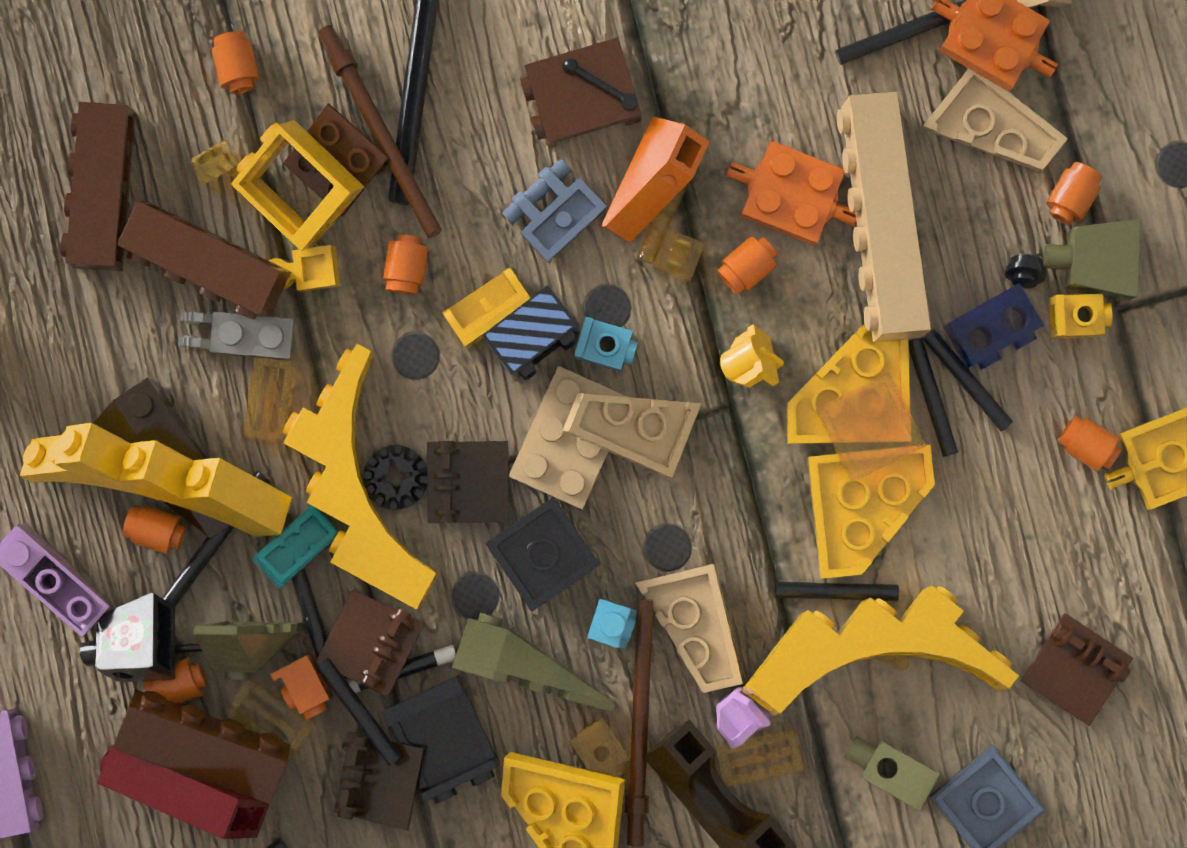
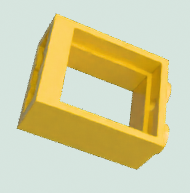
(273, 207)

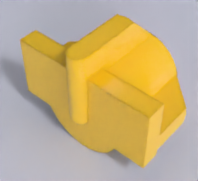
(751, 359)

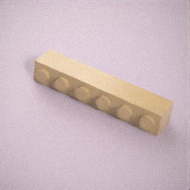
(883, 217)

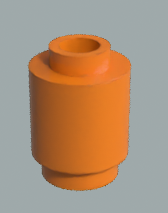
(235, 62)
(1074, 193)
(748, 264)
(405, 265)
(1089, 443)
(154, 529)
(186, 685)

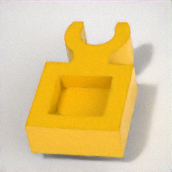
(312, 268)

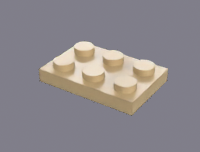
(554, 459)

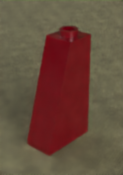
(183, 796)

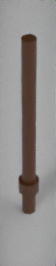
(345, 67)
(636, 802)

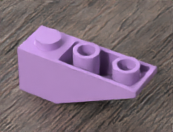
(51, 578)
(18, 806)

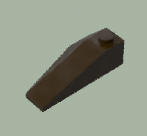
(148, 415)

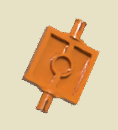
(995, 39)
(792, 193)

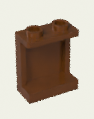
(571, 104)

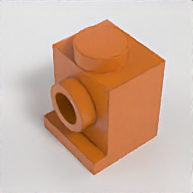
(304, 687)

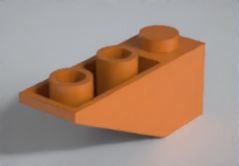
(656, 174)

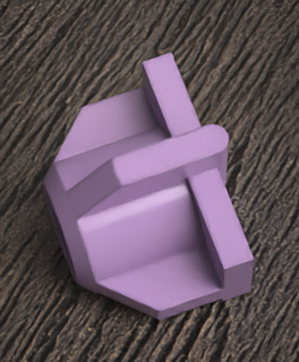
(739, 717)

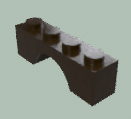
(689, 769)

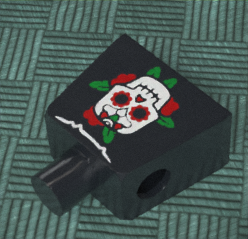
(134, 641)

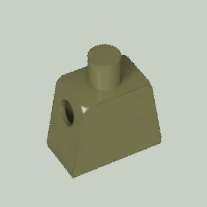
(1100, 259)
(910, 784)

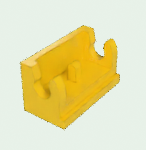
(486, 307)

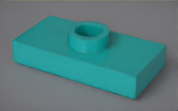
(295, 547)

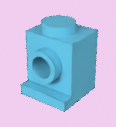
(590, 351)
(612, 624)

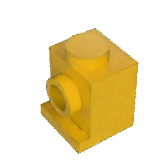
(1065, 321)

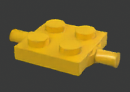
(1155, 459)

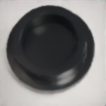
(1026, 270)

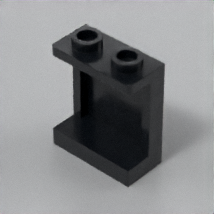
(451, 734)

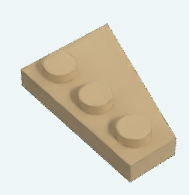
(995, 123)
(634, 428)
(698, 623)

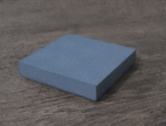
(987, 801)

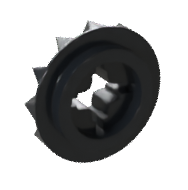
(406, 461)

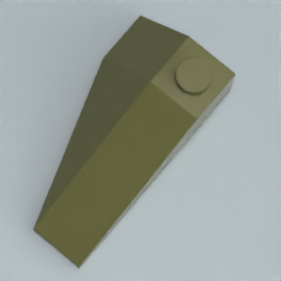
(243, 645)
(505, 656)

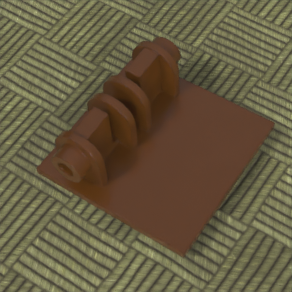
(346, 145)
(371, 642)
(1077, 669)

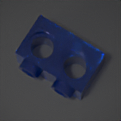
(989, 319)

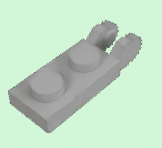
(242, 335)

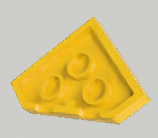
(848, 369)
(863, 515)
(563, 802)

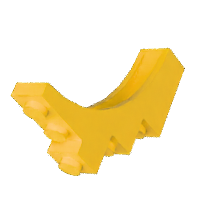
(330, 438)
(153, 470)
(872, 631)

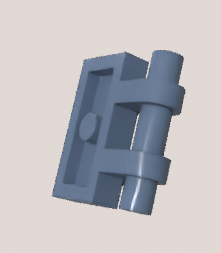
(562, 219)

